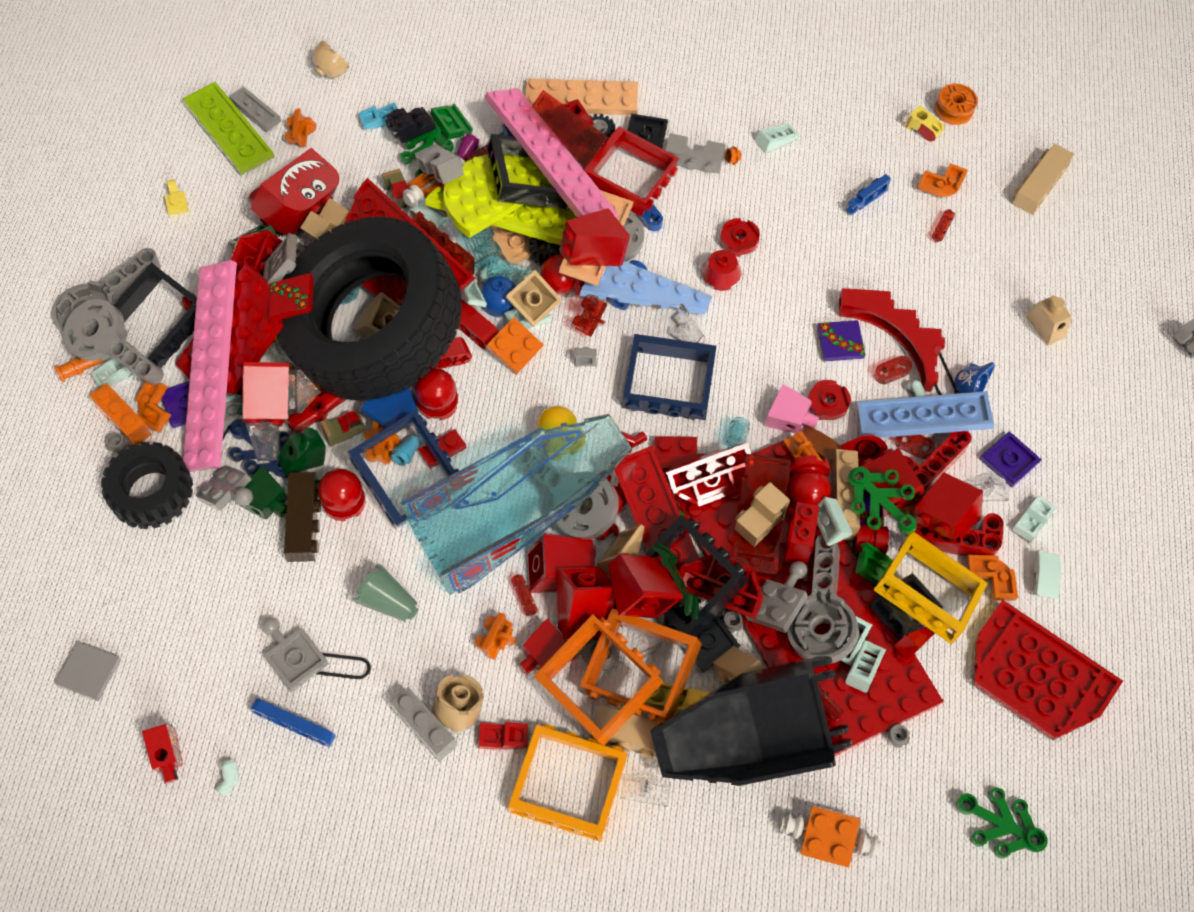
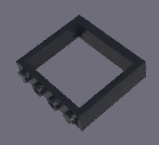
(517, 192)
(136, 295)
(723, 596)

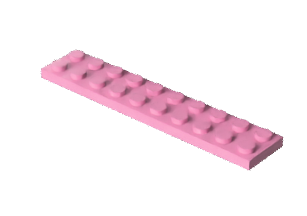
(548, 152)
(209, 366)

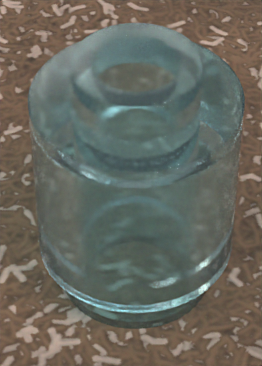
(736, 432)

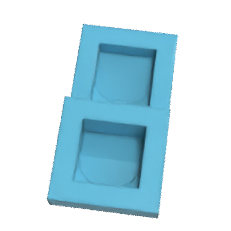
(375, 117)

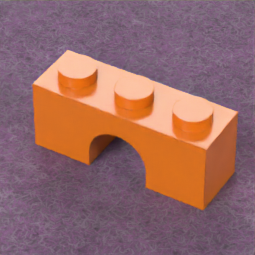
(121, 414)

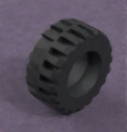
(136, 463)

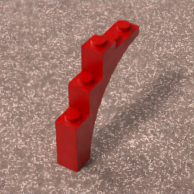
(878, 309)

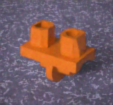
(300, 127)
(800, 446)
(381, 451)
(498, 635)

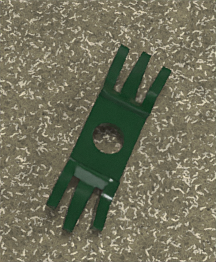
(669, 560)

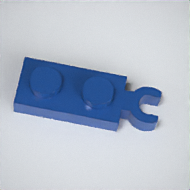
(869, 194)

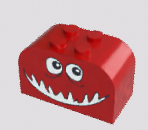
(295, 192)

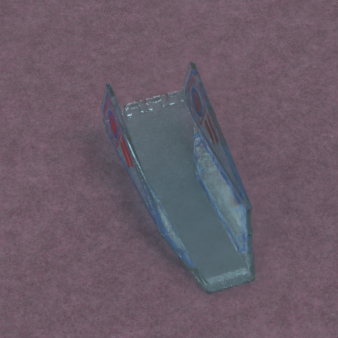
(511, 497)

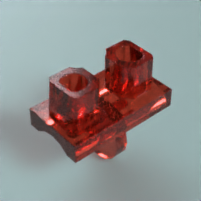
(591, 315)

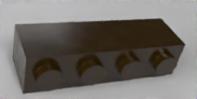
(301, 517)

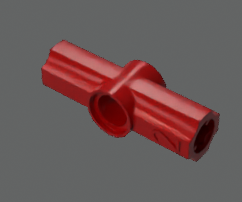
(326, 402)

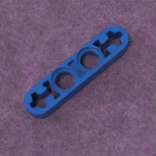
(292, 722)

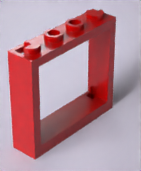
(641, 149)

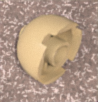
(328, 61)

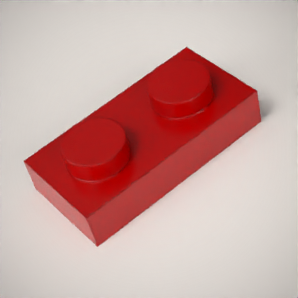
(450, 442)

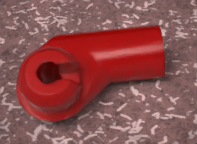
(636, 439)

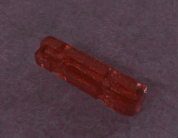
(943, 225)
(524, 595)

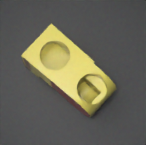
(924, 123)

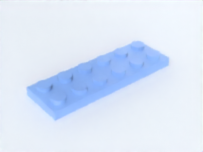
(926, 414)

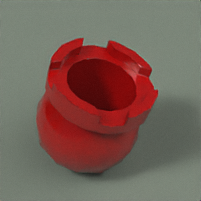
(559, 282)
(436, 395)
(809, 480)
(341, 494)

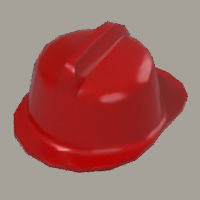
(867, 446)

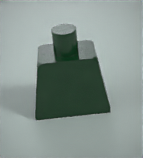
(302, 451)
(267, 495)

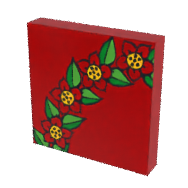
(291, 297)

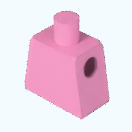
(790, 411)

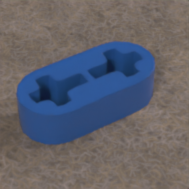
(655, 215)

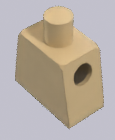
(1050, 319)

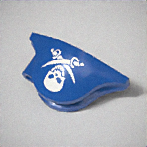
(973, 378)

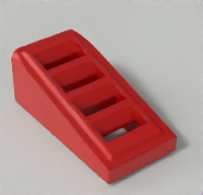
(913, 641)

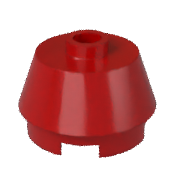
(721, 270)

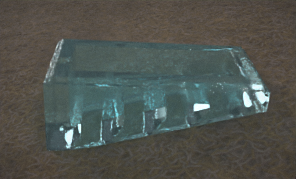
(504, 268)

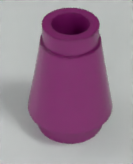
(467, 146)

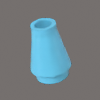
(405, 451)

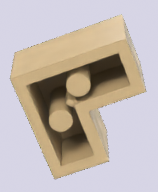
(329, 218)
(764, 514)
(734, 663)

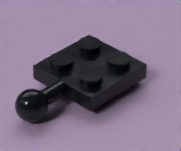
(715, 640)

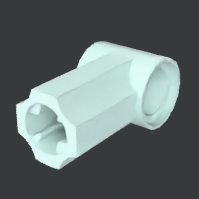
(429, 214)

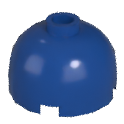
(494, 293)

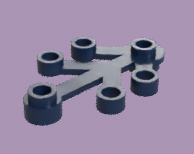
(243, 433)

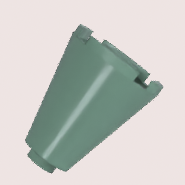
(386, 595)

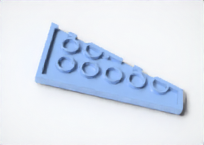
(643, 287)

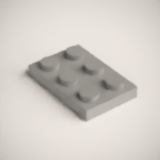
(281, 260)

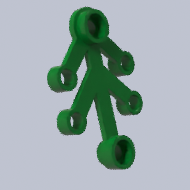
(430, 138)
(880, 496)
(1004, 823)

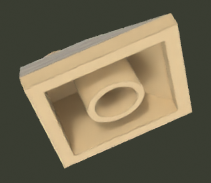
(533, 298)
(376, 315)
(626, 542)

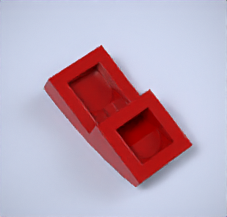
(502, 736)

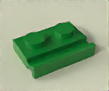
(451, 121)
(872, 563)

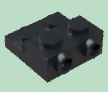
(409, 125)

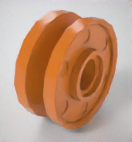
(956, 104)

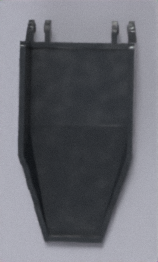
(753, 728)

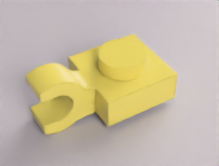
(175, 201)

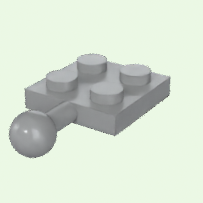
(224, 487)
(782, 601)
(294, 657)

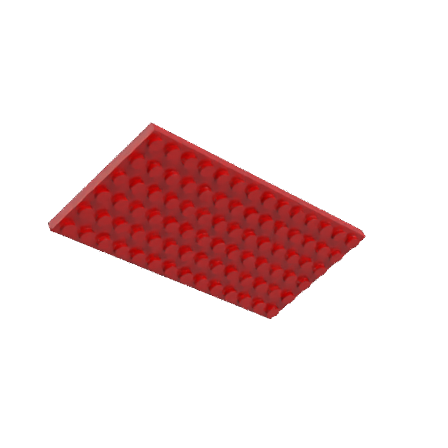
(899, 685)

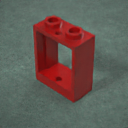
(801, 533)

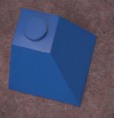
(391, 408)

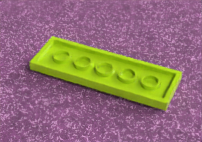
(228, 128)

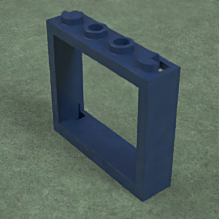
(674, 349)
(429, 439)

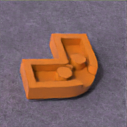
(943, 186)
(148, 408)
(1002, 577)

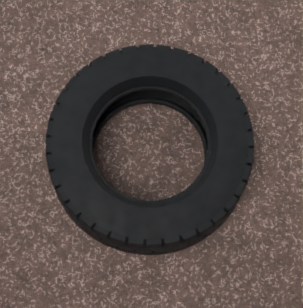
(405, 344)

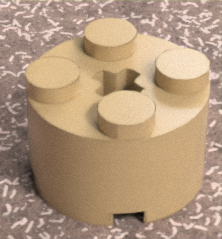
(458, 702)

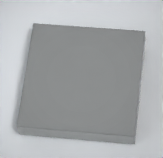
(87, 671)

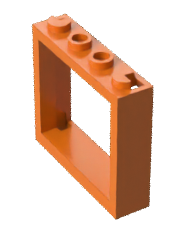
(653, 629)
(570, 649)

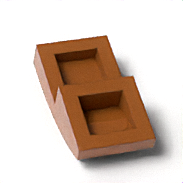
(821, 443)

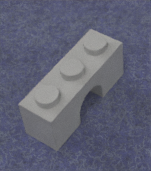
(707, 159)
(441, 162)
(424, 724)

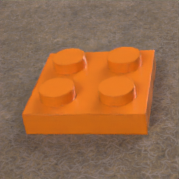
(514, 345)

